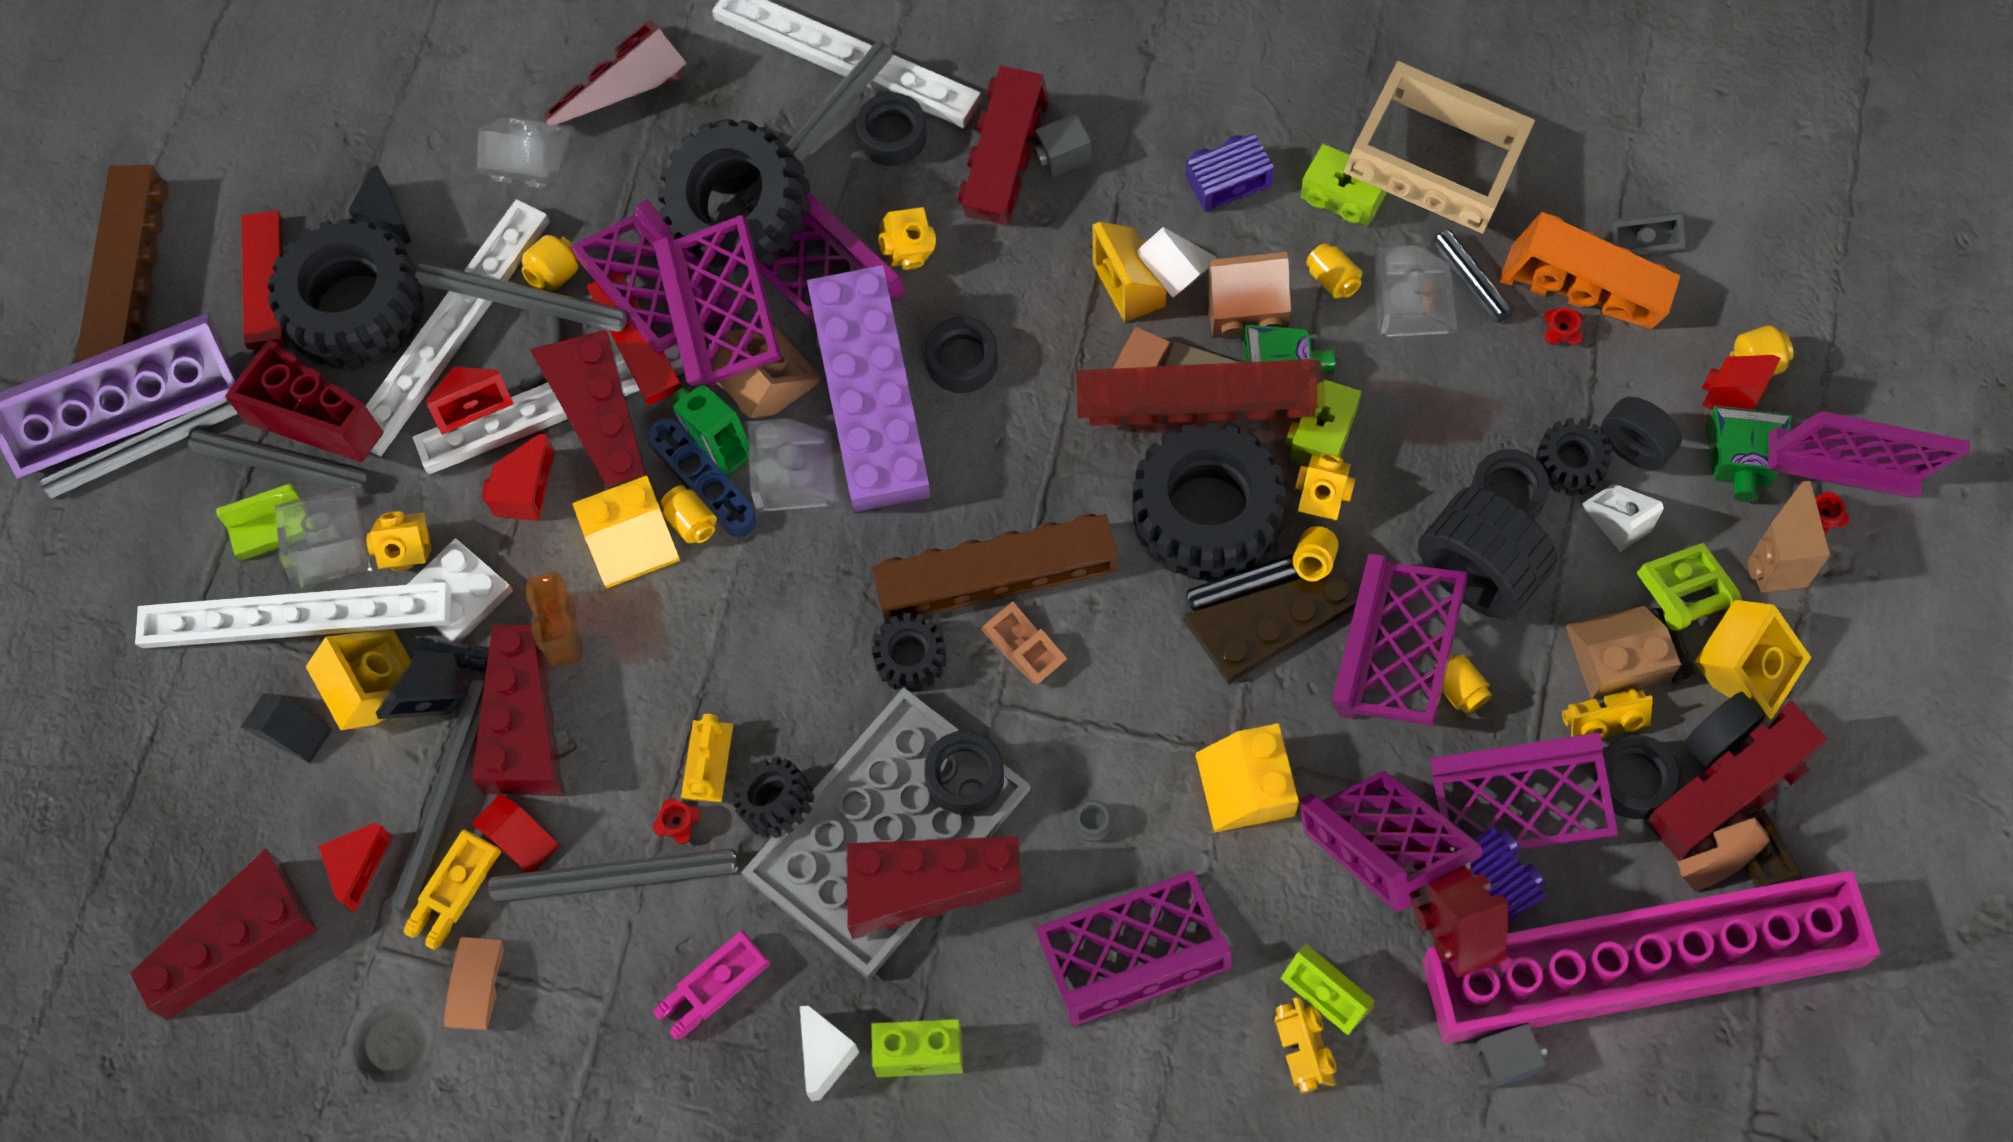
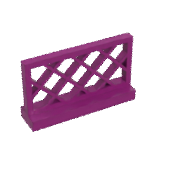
(650, 228)
(837, 238)
(690, 320)
(1862, 453)
(1365, 633)
(1527, 759)
(1361, 852)
(1153, 976)

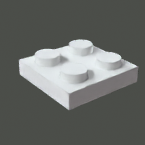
(474, 588)

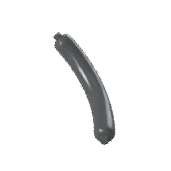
(557, 334)

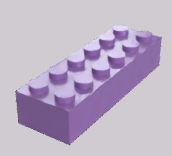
(868, 389)
(114, 395)

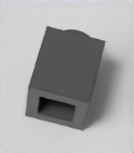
(1062, 146)
(1510, 1056)

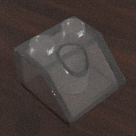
(523, 150)
(1412, 292)
(789, 465)
(322, 538)

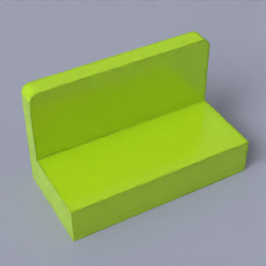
(253, 521)
(1327, 989)

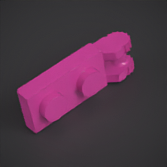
(714, 983)

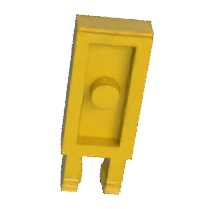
(452, 887)

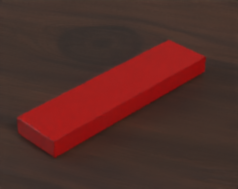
(260, 248)
(649, 369)

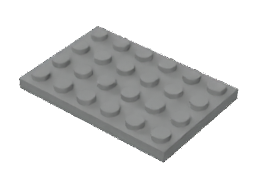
(874, 797)

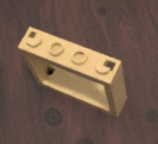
(1453, 107)

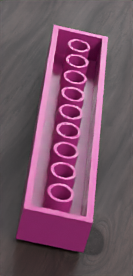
(1658, 957)

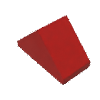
(466, 397)
(515, 833)
(354, 861)

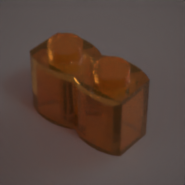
(554, 619)

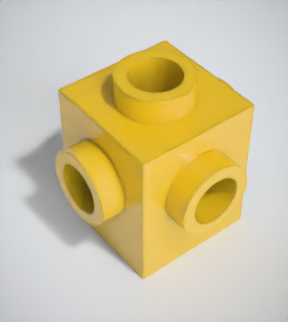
(906, 238)
(1324, 486)
(399, 540)

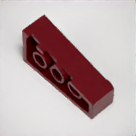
(1003, 144)
(593, 398)
(301, 405)
(516, 722)
(1737, 783)
(925, 878)
(1459, 914)
(225, 938)

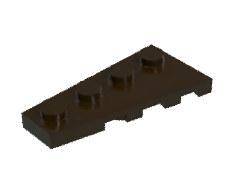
(1265, 623)

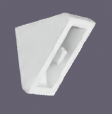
(1174, 260)
(1623, 514)
(825, 1053)

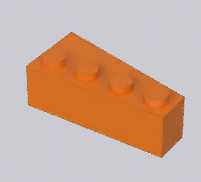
(1590, 272)

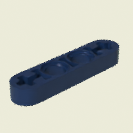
(705, 474)

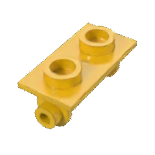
(1623, 713)
(707, 759)
(1313, 1060)

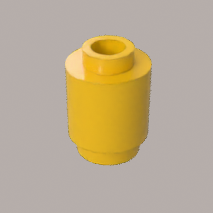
(1334, 270)
(688, 514)
(1315, 553)
(1465, 685)

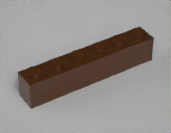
(122, 259)
(996, 567)

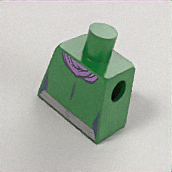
(1280, 344)
(704, 416)
(1740, 448)

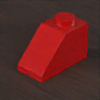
(1739, 381)
(520, 481)

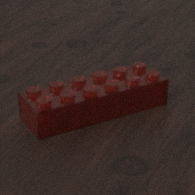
(1201, 389)

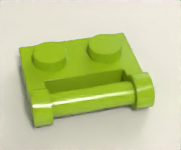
(1684, 574)

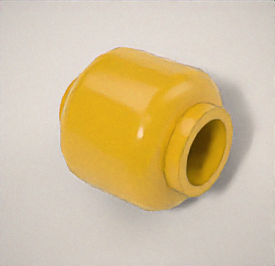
(549, 263)
(1765, 341)

